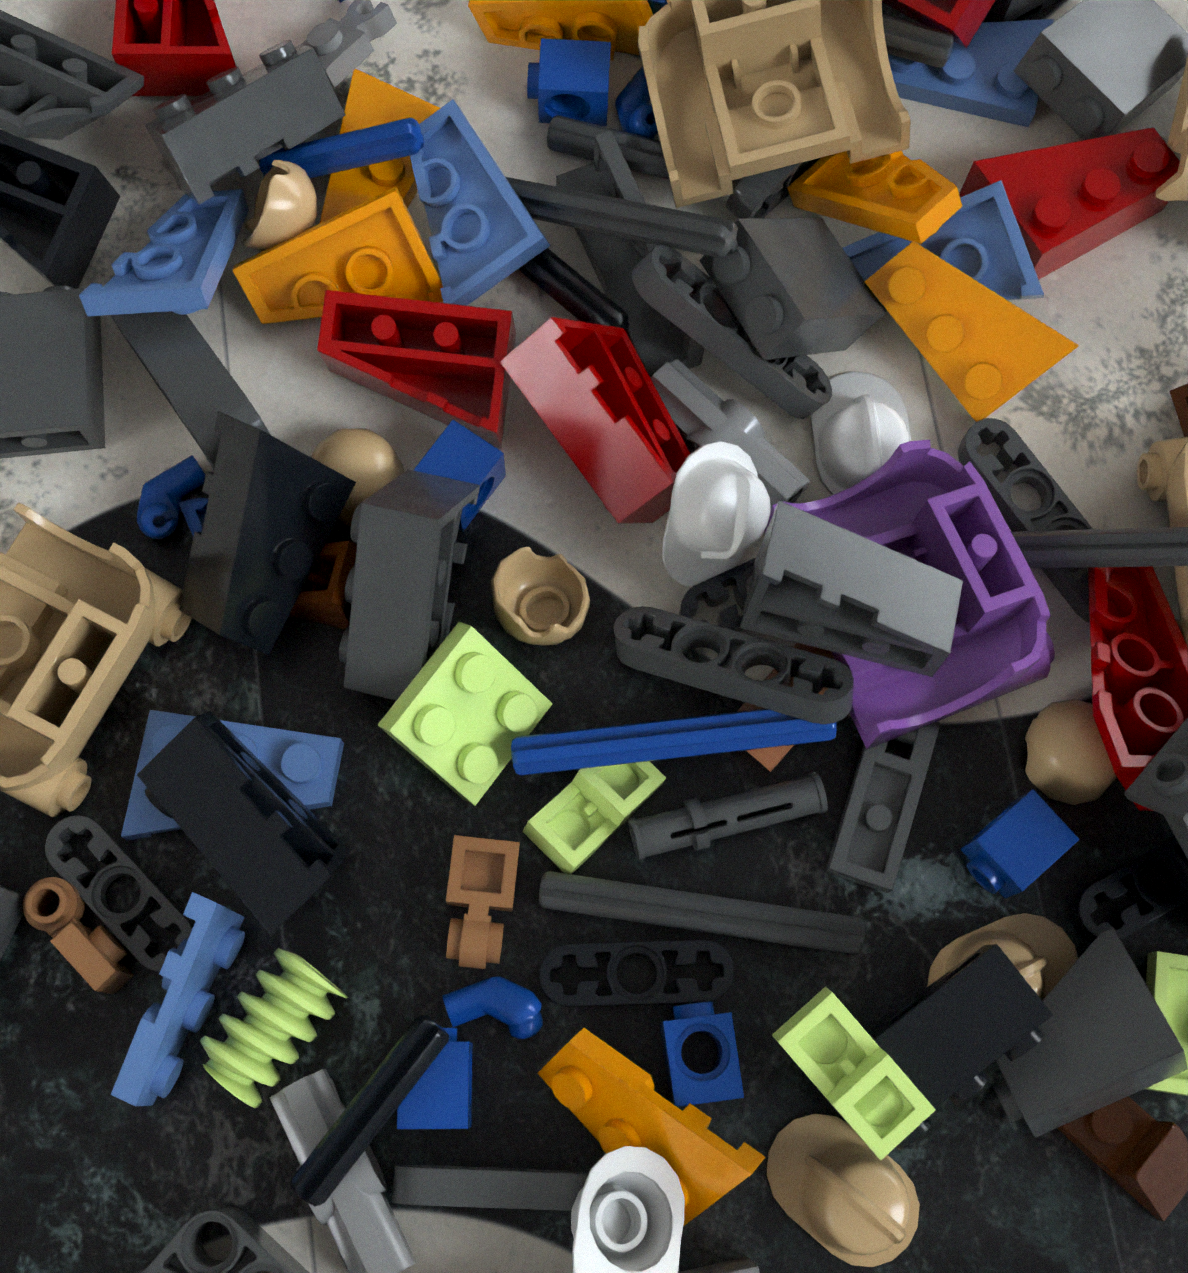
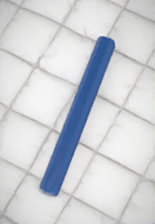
(663, 740)

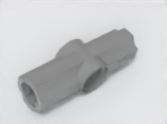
(708, 419)
(357, 1208)

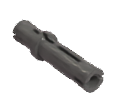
(728, 815)

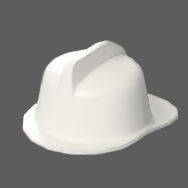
(857, 429)
(713, 513)
(628, 1215)

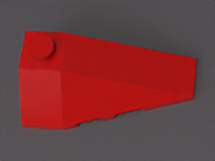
(1135, 667)

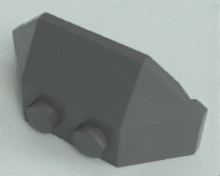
(54, 84)

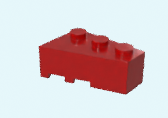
(423, 355)

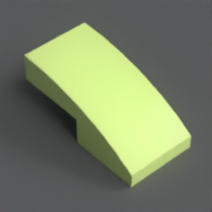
(591, 811)
(853, 1073)

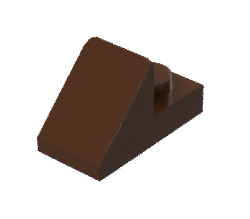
(1136, 1152)

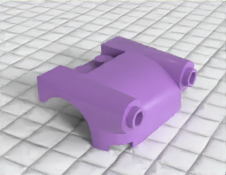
(948, 520)

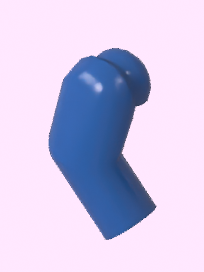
(635, 107)
(161, 496)
(499, 999)

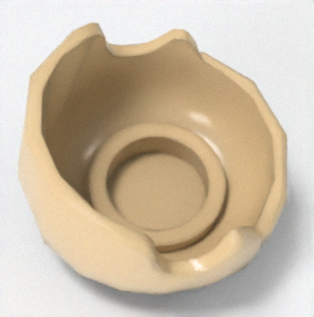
(282, 206)
(362, 458)
(539, 597)
(1068, 753)

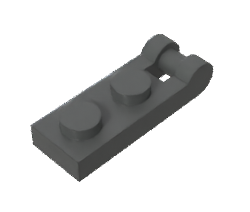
(881, 811)

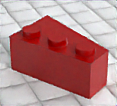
(171, 44)
(1079, 191)
(602, 413)

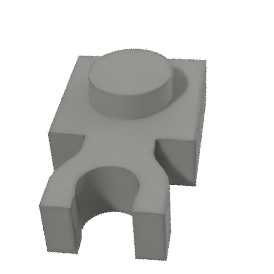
(346, 42)

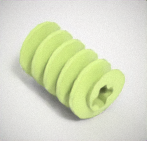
(268, 1027)

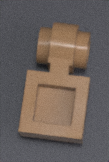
(484, 880)
(91, 952)

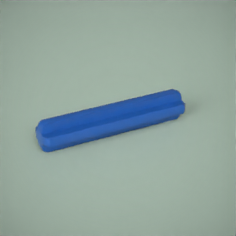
(352, 149)

